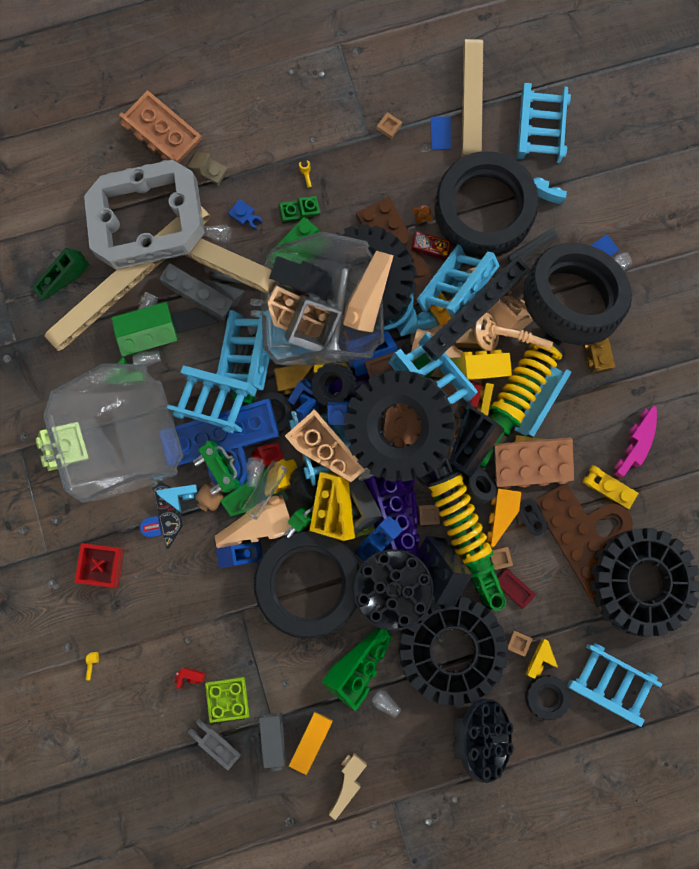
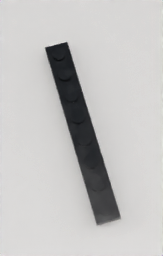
(475, 308)

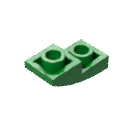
(296, 210)

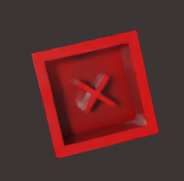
(99, 565)

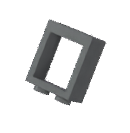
(307, 341)
(272, 741)

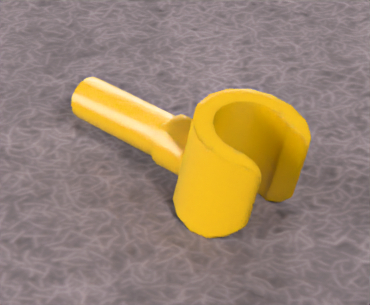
(305, 170)
(91, 658)

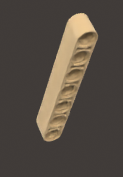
(472, 96)
(232, 265)

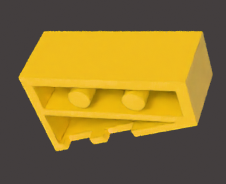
(483, 364)
(333, 507)

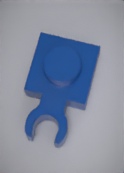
(244, 213)

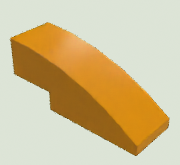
(310, 743)

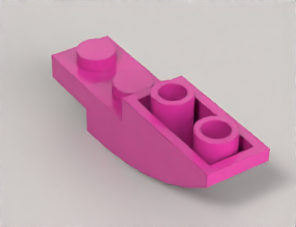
(642, 437)

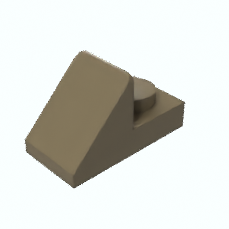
(207, 168)

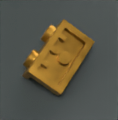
(599, 356)

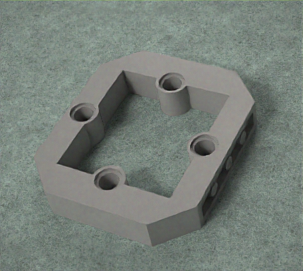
(140, 181)

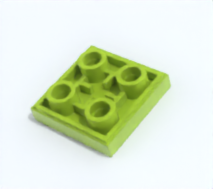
(227, 700)

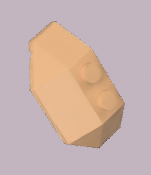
(283, 305)

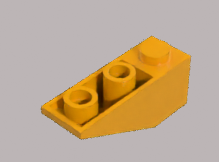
(505, 509)

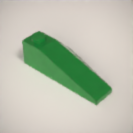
(352, 674)

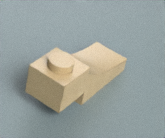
(352, 768)

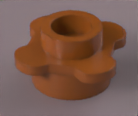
(424, 210)

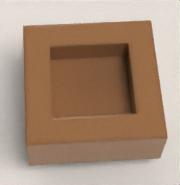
(389, 125)
(429, 515)
(501, 558)
(519, 643)

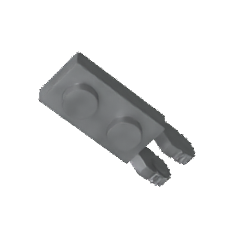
(216, 745)

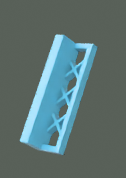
(543, 402)

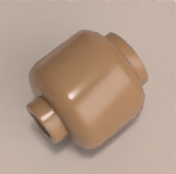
(206, 499)

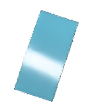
(553, 194)

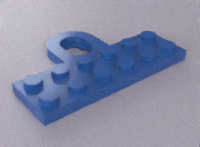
(257, 426)

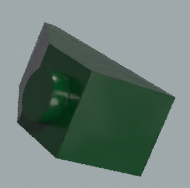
(60, 273)

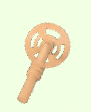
(493, 331)

